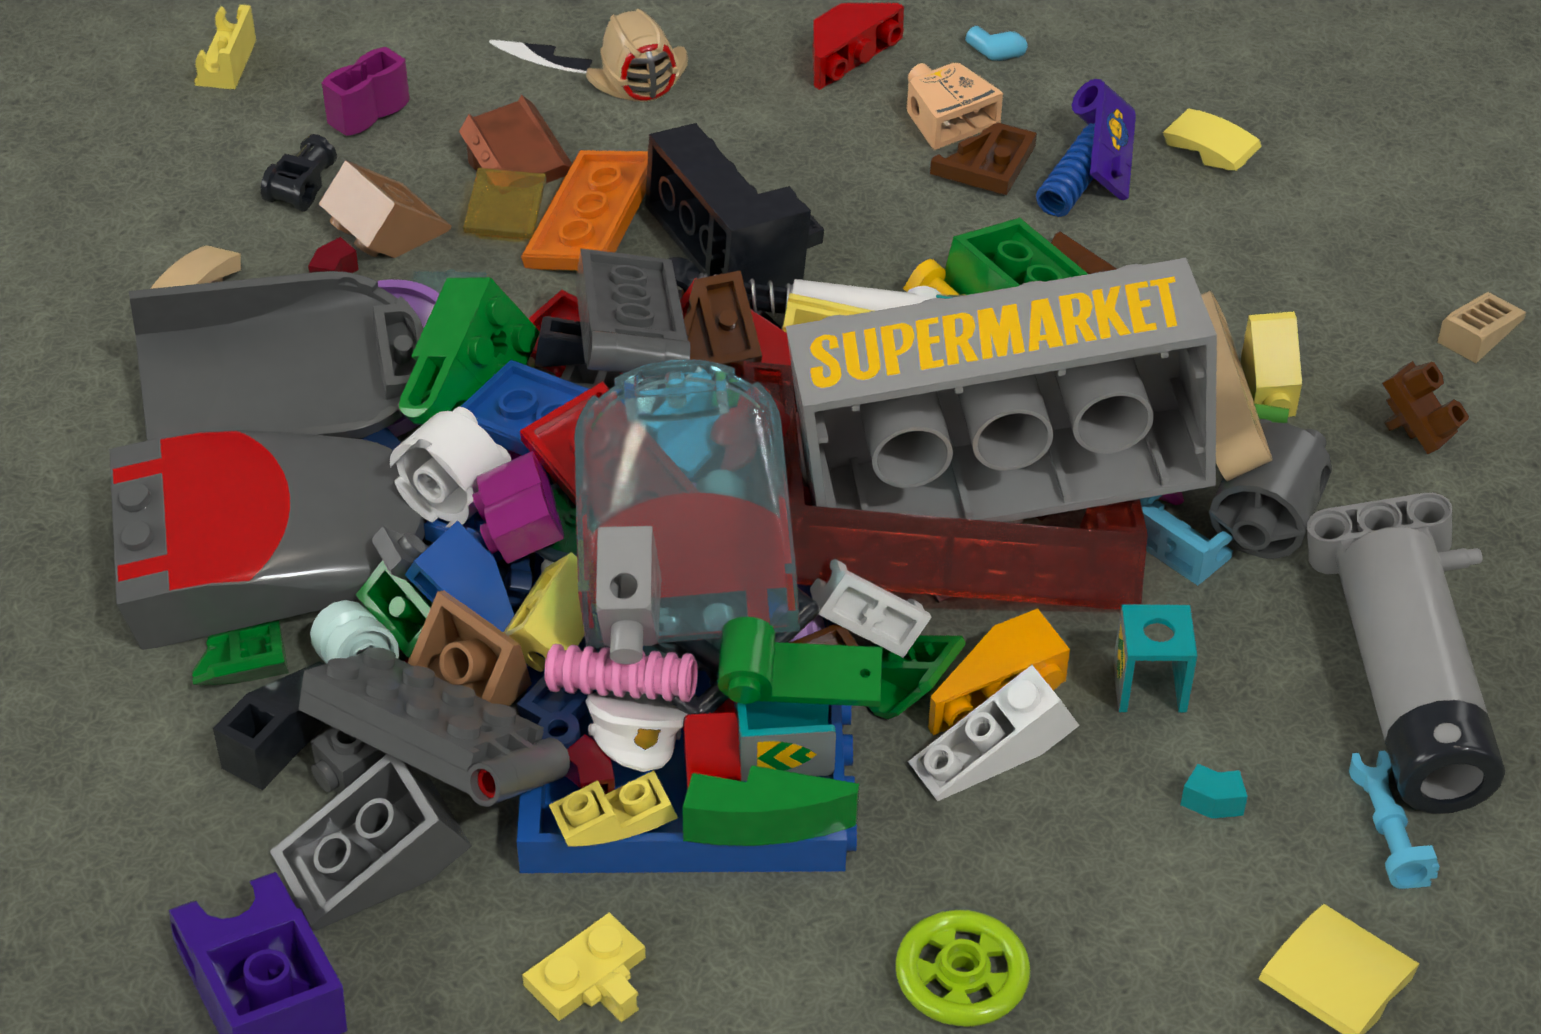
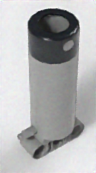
(1413, 644)

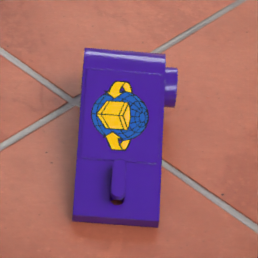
(1112, 134)

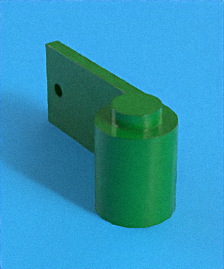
(771, 671)

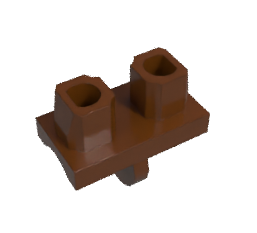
(1419, 409)

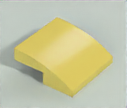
(1338, 971)

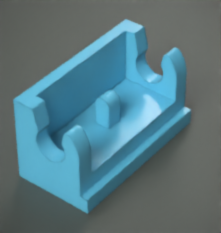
(1181, 545)

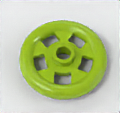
(955, 1007)

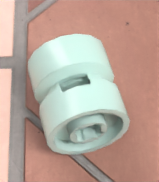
(348, 630)

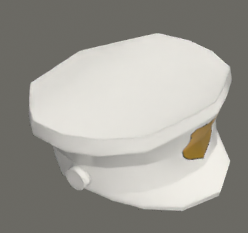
(635, 730)

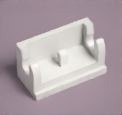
(869, 610)

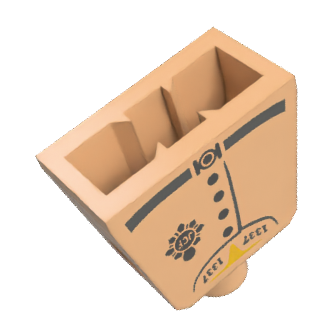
(951, 103)

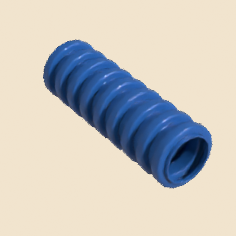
(1068, 177)

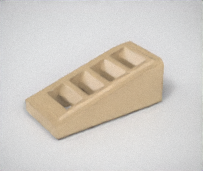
(1479, 326)

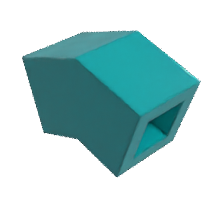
(1215, 793)

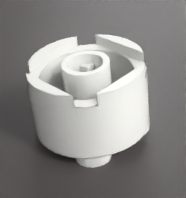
(442, 465)

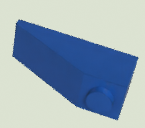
(465, 570)

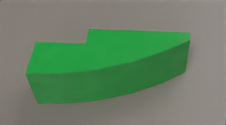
(767, 808)

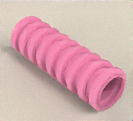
(596, 671)

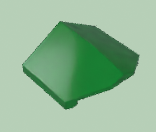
(242, 656)
(916, 674)

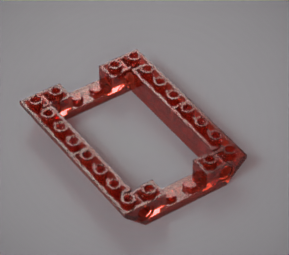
(958, 556)

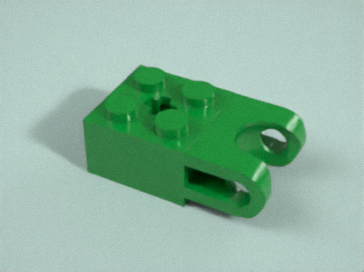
(464, 345)

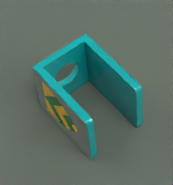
(1135, 646)
(786, 737)

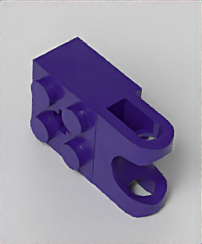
(260, 967)

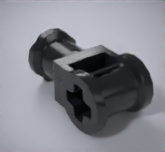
(299, 176)

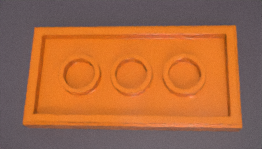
(589, 209)

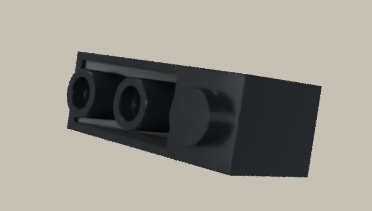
(265, 730)

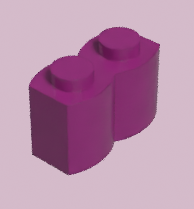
(365, 91)
(517, 508)

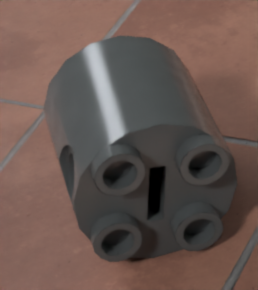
(1273, 503)

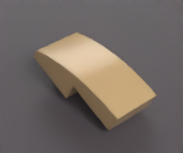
(199, 267)

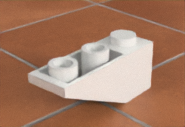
(996, 736)

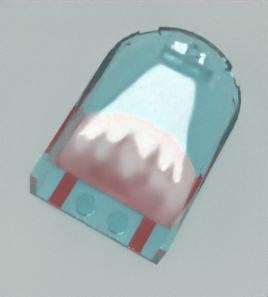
(707, 470)

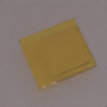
(504, 204)

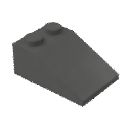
(370, 843)

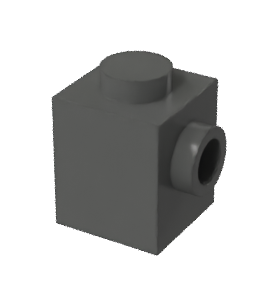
(341, 759)

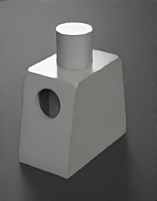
(628, 591)

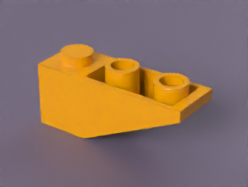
(995, 662)

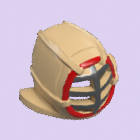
(636, 41)

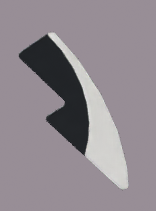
(543, 55)

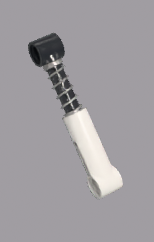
(775, 298)

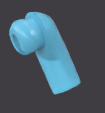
(997, 46)

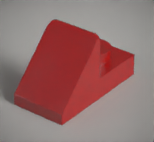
(713, 743)

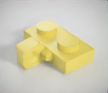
(588, 971)

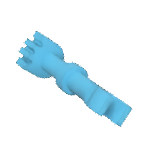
(1407, 864)

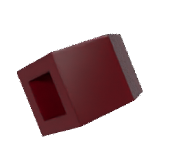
(334, 256)
(590, 765)

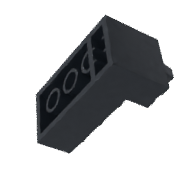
(721, 216)

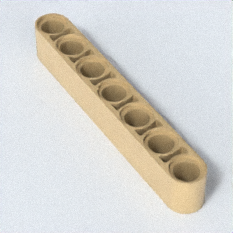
(1239, 432)

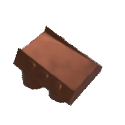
(514, 140)

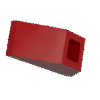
(852, 36)

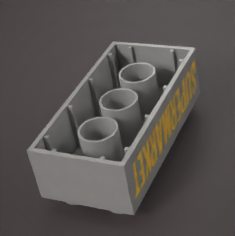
(1012, 398)

